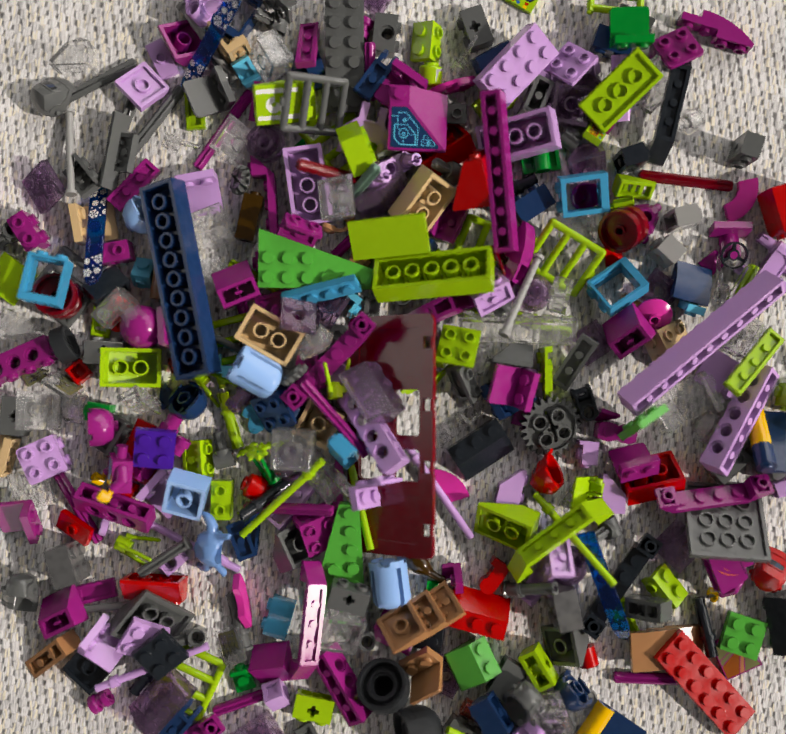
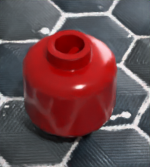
(253, 486)

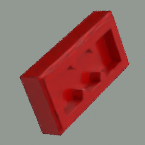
(75, 527)

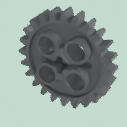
(566, 419)

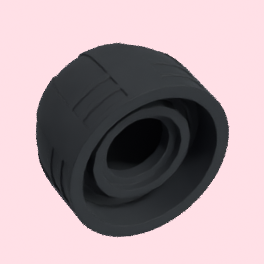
(383, 686)
(417, 720)

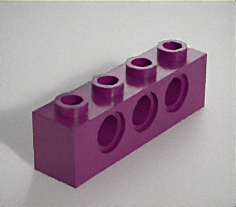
(25, 354)
(118, 509)
(342, 686)

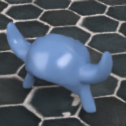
(209, 546)

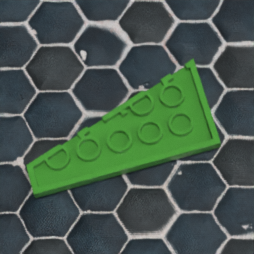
(296, 265)
(344, 548)

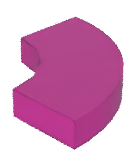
(453, 86)
(743, 201)
(451, 485)
(242, 599)

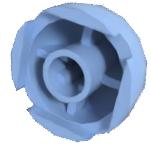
(134, 215)

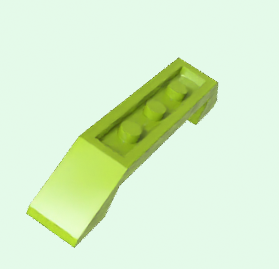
(555, 535)

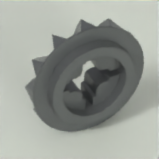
(240, 179)
(293, 374)

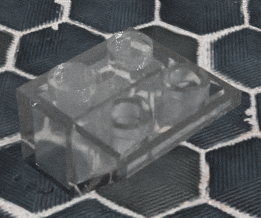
(212, 229)
(744, 340)

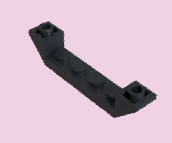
(669, 114)
(625, 574)

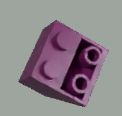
(235, 285)
(627, 331)
(61, 612)

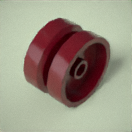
(623, 228)
(48, 286)

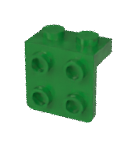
(630, 28)

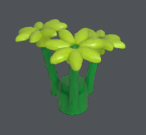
(256, 454)

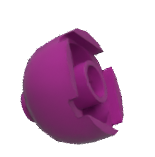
(101, 426)

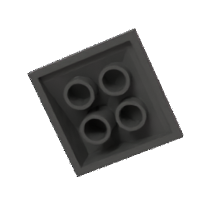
(153, 609)

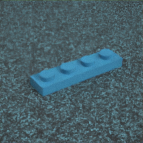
(325, 290)

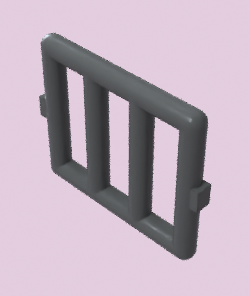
(308, 79)
(49, 268)

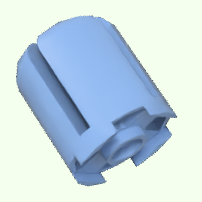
(255, 372)
(389, 582)

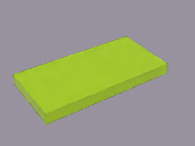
(620, 90)
(389, 236)

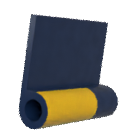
(769, 442)
(607, 720)

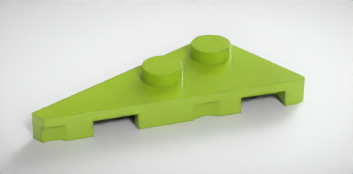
(545, 372)

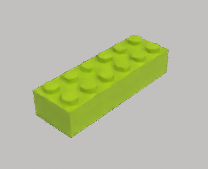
(434, 274)

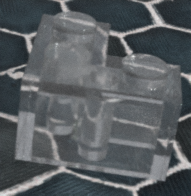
(116, 306)

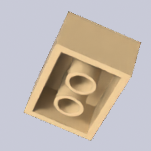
(426, 194)
(263, 333)

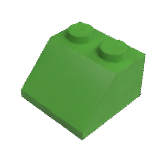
(472, 663)

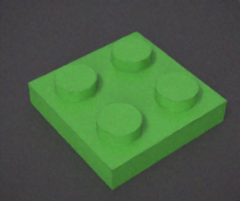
(642, 421)
(742, 635)

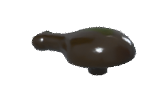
(424, 567)

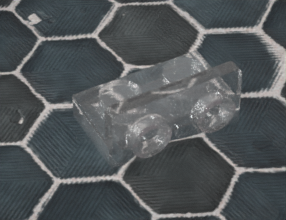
(139, 401)

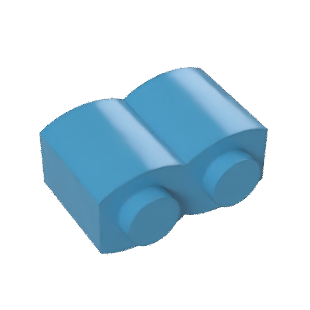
(342, 450)
(279, 616)

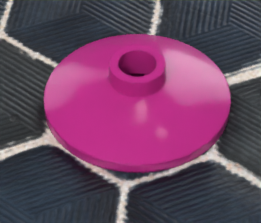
(656, 308)

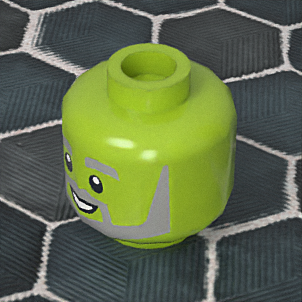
(431, 72)

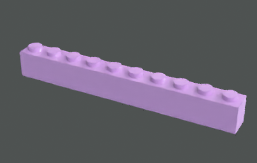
(701, 342)

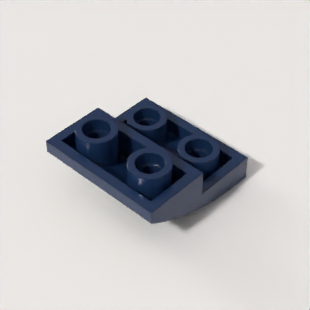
(691, 283)

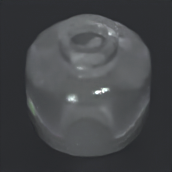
(691, 121)

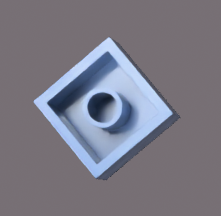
(186, 494)

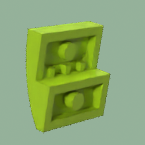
(10, 277)

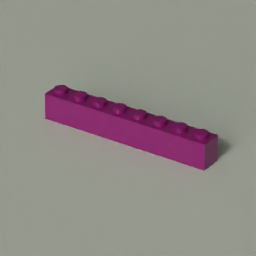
(499, 171)

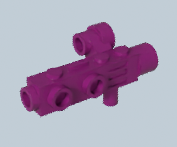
(170, 423)

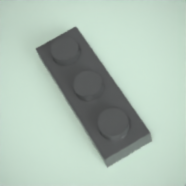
(574, 361)

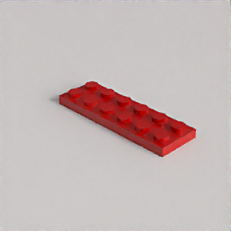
(704, 683)

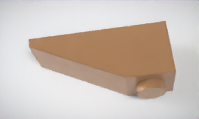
(53, 653)

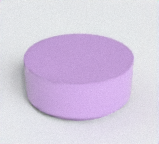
(103, 527)

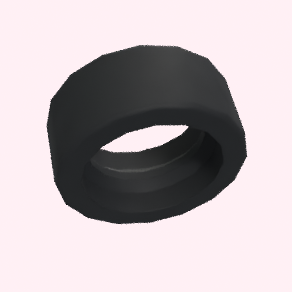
(64, 344)

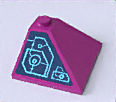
(417, 120)

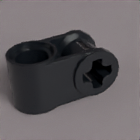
(584, 401)

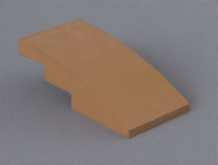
(420, 617)
(647, 643)

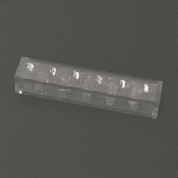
(525, 329)

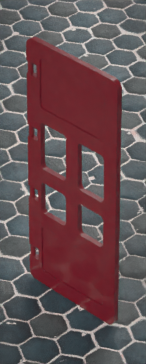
(406, 506)

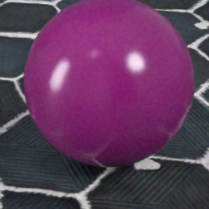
(142, 330)

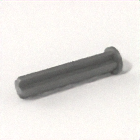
(164, 557)

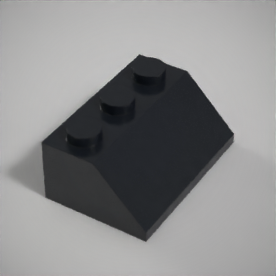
(480, 448)
(775, 609)

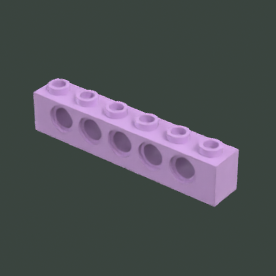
(739, 429)
(395, 457)

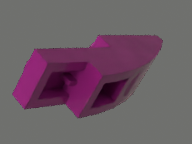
(723, 32)
(520, 261)
(446, 307)

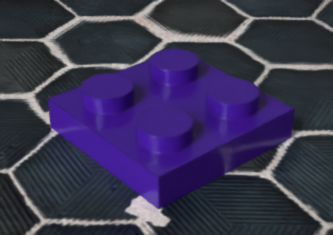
(154, 448)

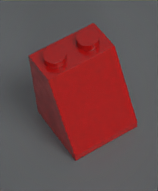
(473, 183)
(773, 209)

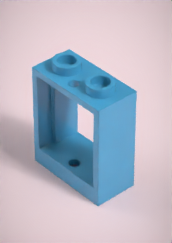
(602, 193)
(630, 272)
(28, 277)

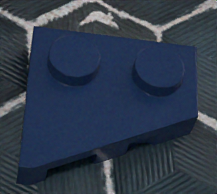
(244, 547)

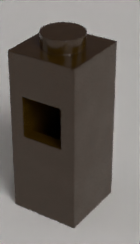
(250, 217)

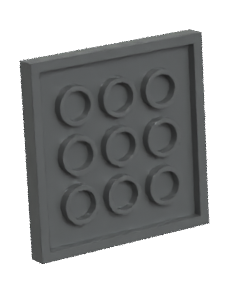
(727, 531)

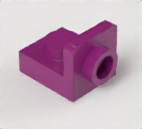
(454, 572)

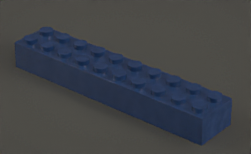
(180, 279)

